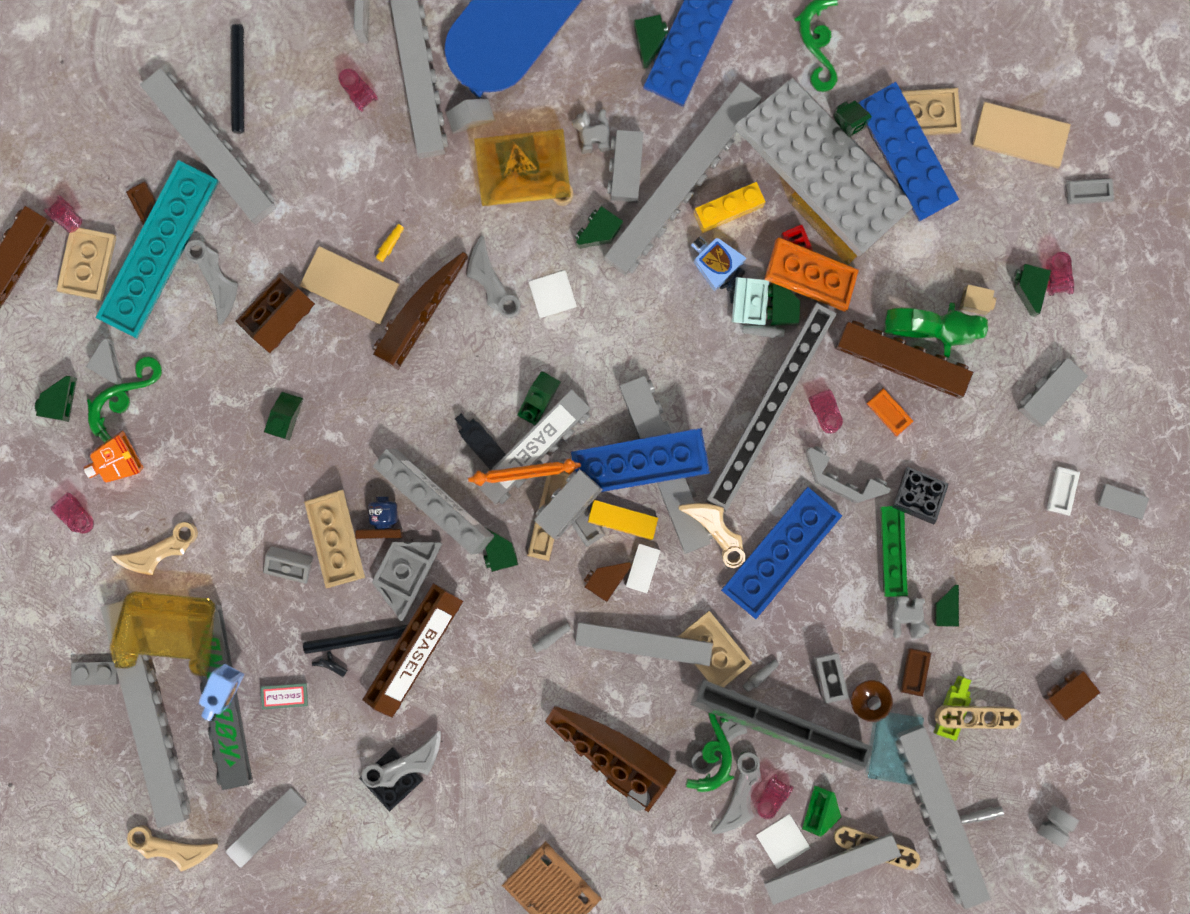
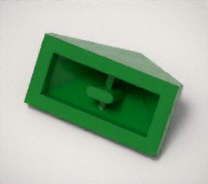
(822, 812)

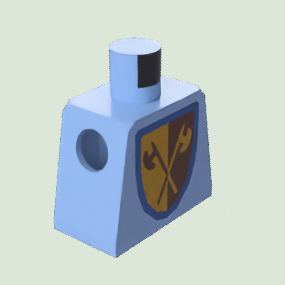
(716, 261)
(220, 691)

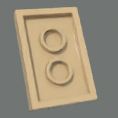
(86, 264)
(726, 656)

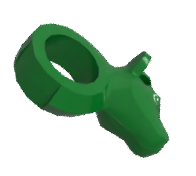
(951, 328)

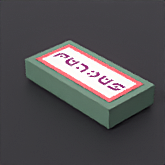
(284, 696)

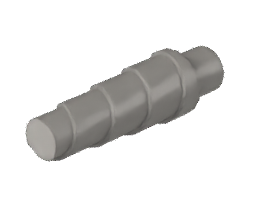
(765, 331)
(550, 638)
(758, 677)
(983, 815)

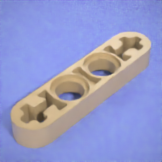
(978, 717)
(848, 845)

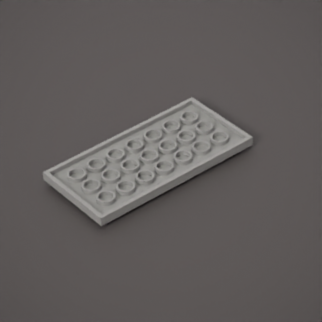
(824, 166)

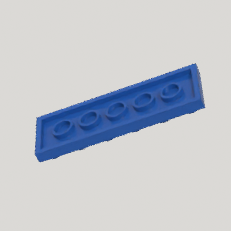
(686, 49)
(908, 152)
(645, 460)
(781, 553)

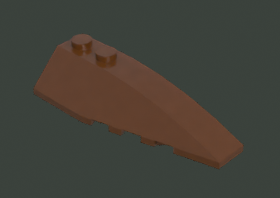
(415, 315)
(613, 754)

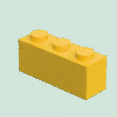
(729, 207)

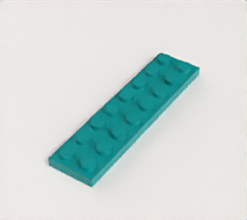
(157, 249)

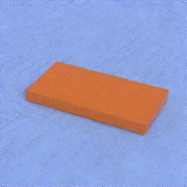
(811, 274)

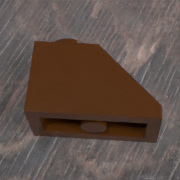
(606, 579)

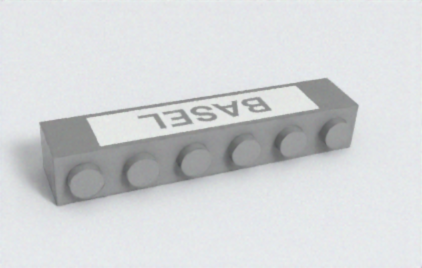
(538, 443)
(433, 501)

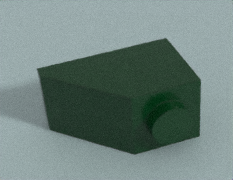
(650, 37)
(851, 117)
(1031, 287)
(57, 400)
(283, 416)

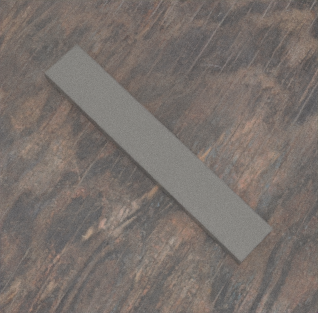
(644, 643)
(832, 868)

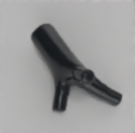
(730, 285)
(331, 665)

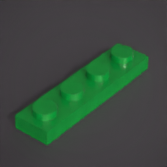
(893, 552)

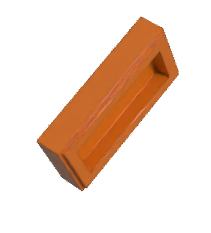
(889, 412)

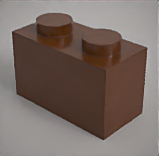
(1071, 694)

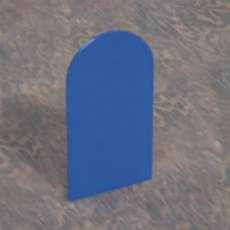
(501, 40)

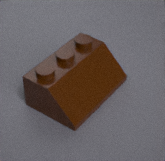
(275, 313)

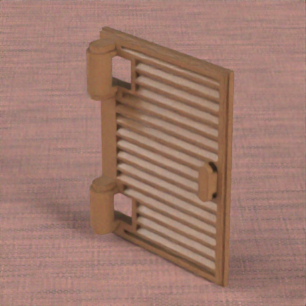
(550, 887)

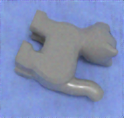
(592, 134)
(906, 614)

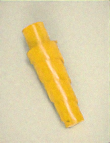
(387, 246)

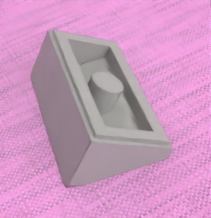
(288, 564)

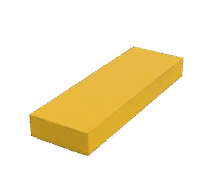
(622, 520)

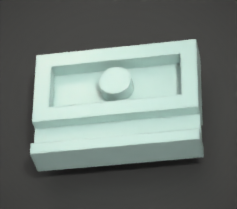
(750, 301)

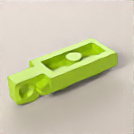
(956, 696)

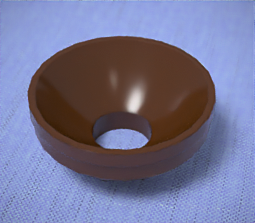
(864, 693)

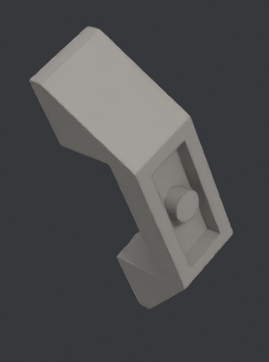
(818, 461)

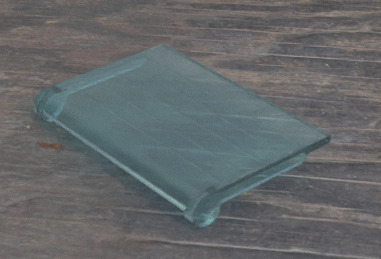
(885, 761)

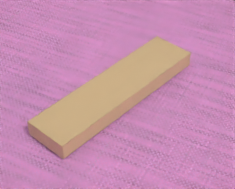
(541, 541)

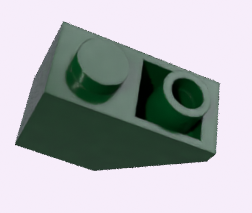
(600, 230)
(784, 306)
(538, 398)
(500, 553)

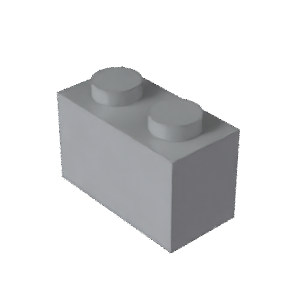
(830, 677)

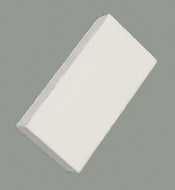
(1063, 491)
(643, 568)

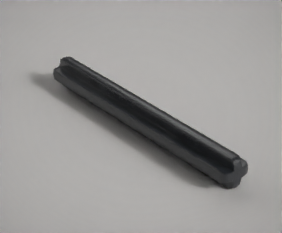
(237, 79)
(353, 639)

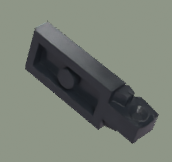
(480, 441)

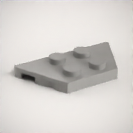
(404, 573)

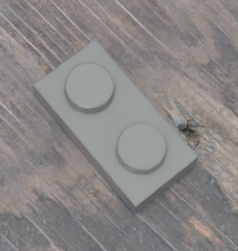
(93, 673)

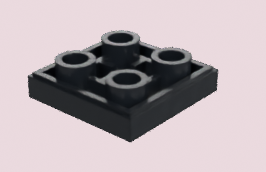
(920, 495)
(392, 795)

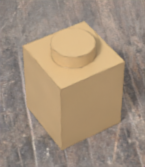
(977, 300)

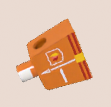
(114, 459)

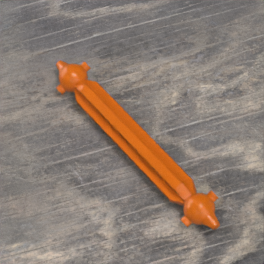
(524, 472)

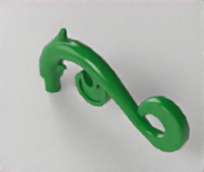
(813, 45)
(123, 403)
(722, 776)

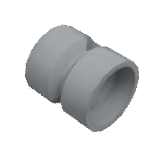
(1058, 826)

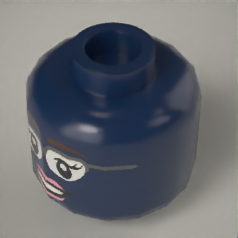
(382, 513)

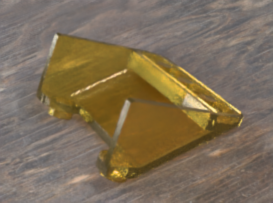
(164, 628)

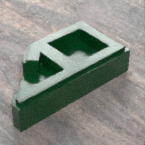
(948, 608)

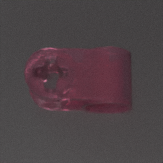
(358, 92)
(64, 214)
(1060, 276)
(825, 407)
(70, 511)
(774, 796)

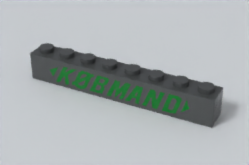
(781, 725)
(227, 728)

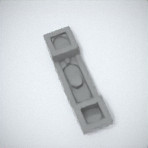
(265, 827)

